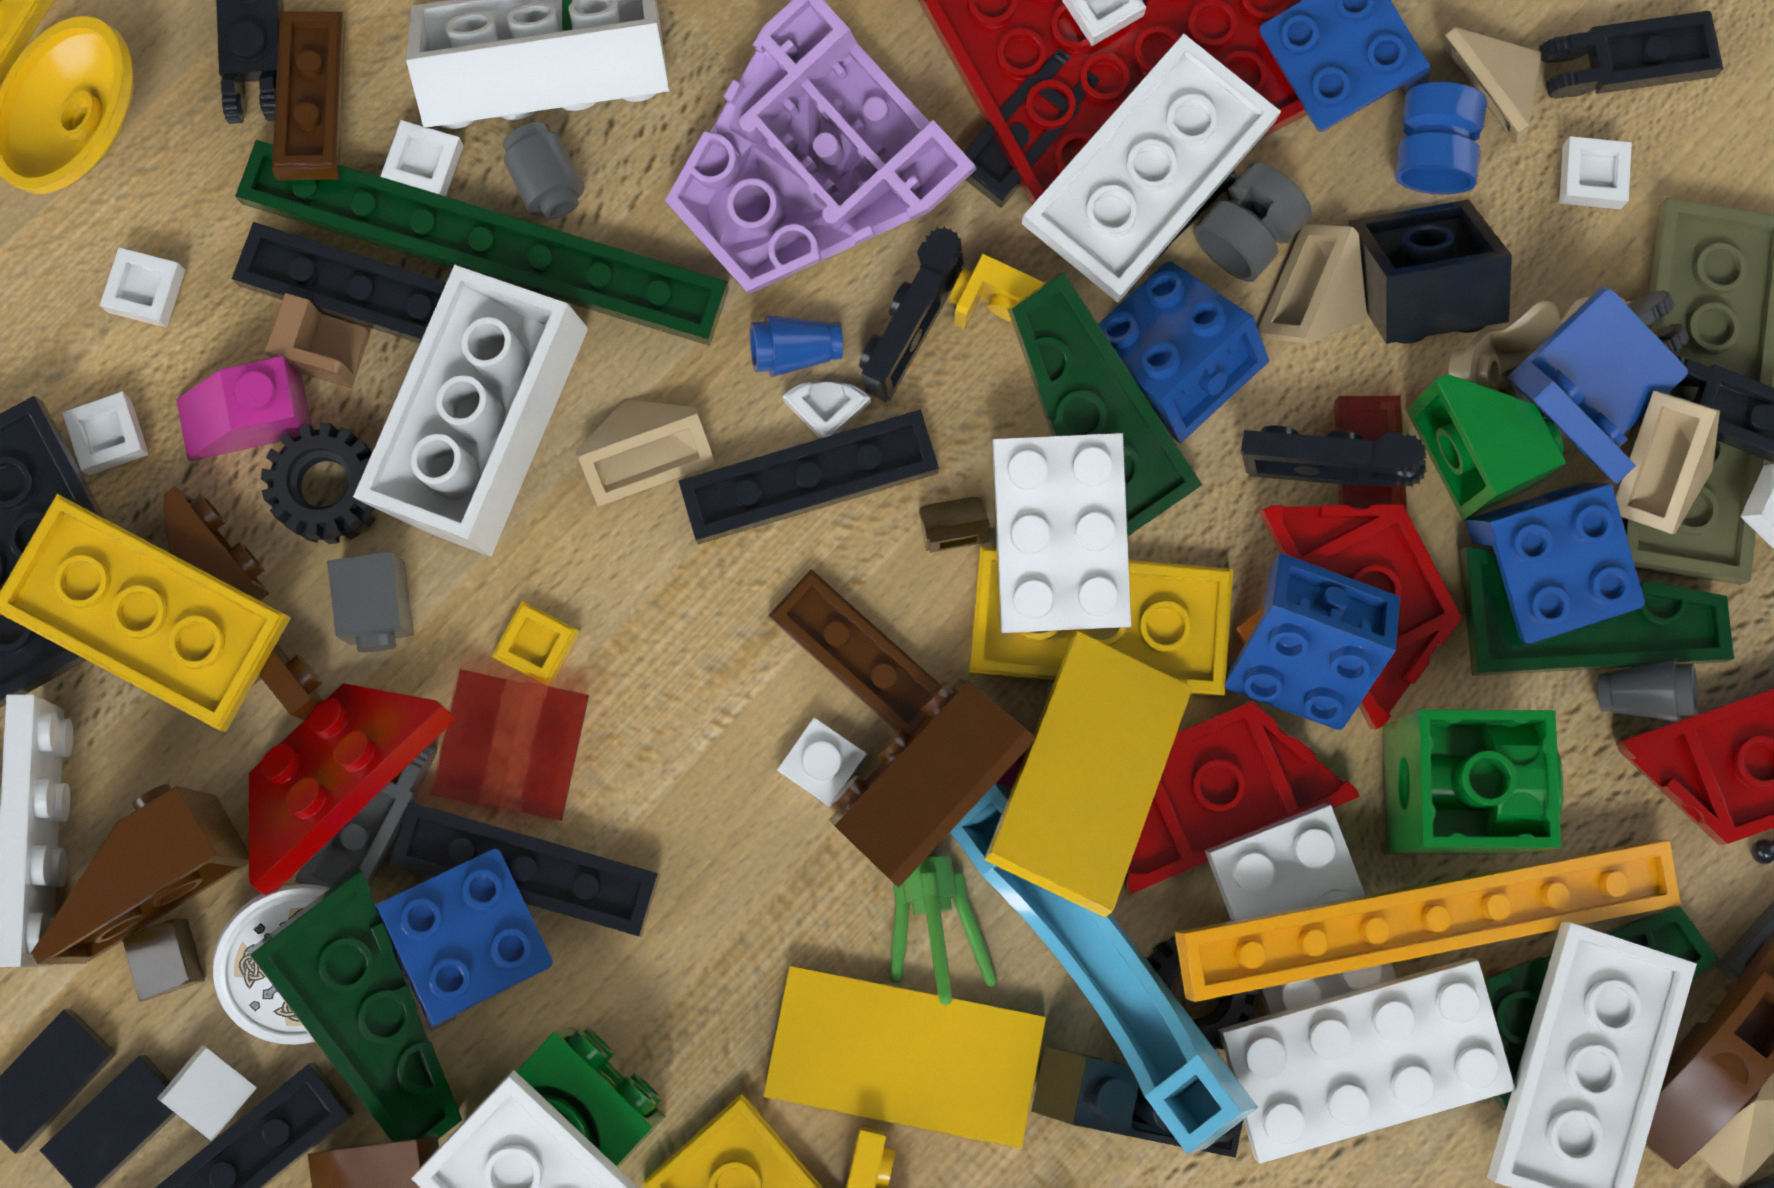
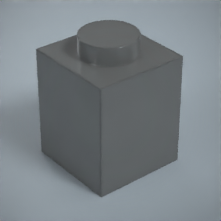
(370, 600)

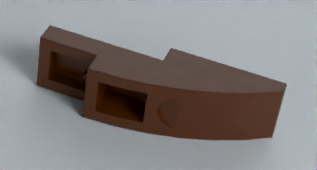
(195, 538)
(1717, 1066)

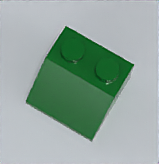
(1484, 442)

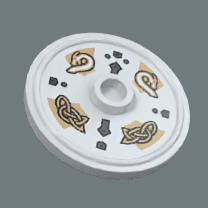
(239, 981)

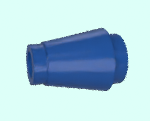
(792, 344)

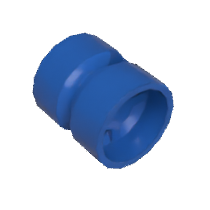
(1440, 138)

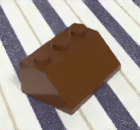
(929, 778)

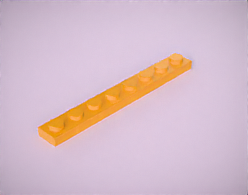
(1425, 919)

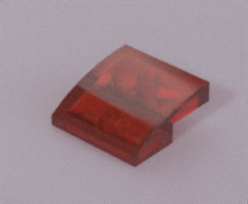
(510, 745)

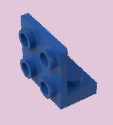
(1343, 55)
(1184, 347)
(1599, 378)
(1562, 559)
(1316, 643)
(463, 937)

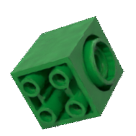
(1472, 782)
(587, 1090)

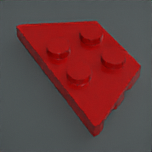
(1386, 552)
(1715, 766)
(330, 773)
(1225, 783)

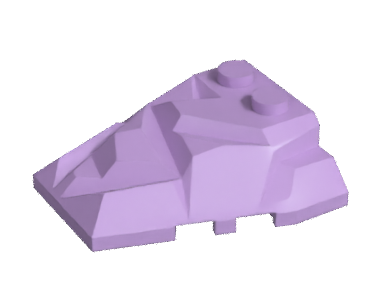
(810, 154)

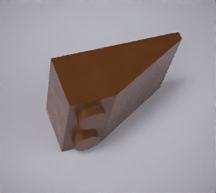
(144, 869)

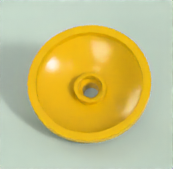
(64, 104)

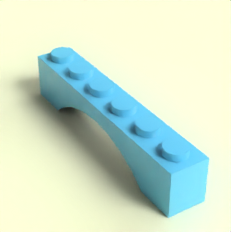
(1158, 1038)

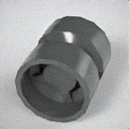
(1260, 213)

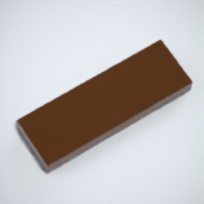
(309, 96)
(855, 652)
(371, 1165)

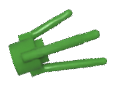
(930, 893)

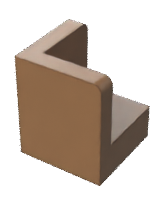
(316, 342)

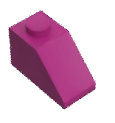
(243, 408)

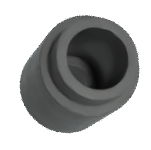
(542, 171)

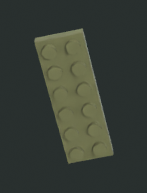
(1722, 289)

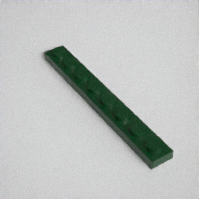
(492, 245)

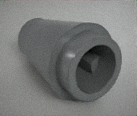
(1651, 690)

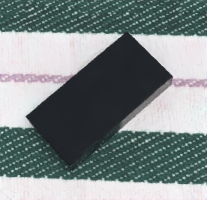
(48, 1078)
(111, 1126)

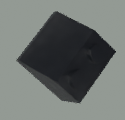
(1433, 272)

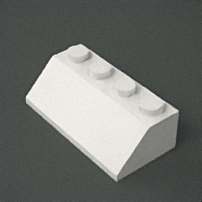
(515, 59)
(472, 409)

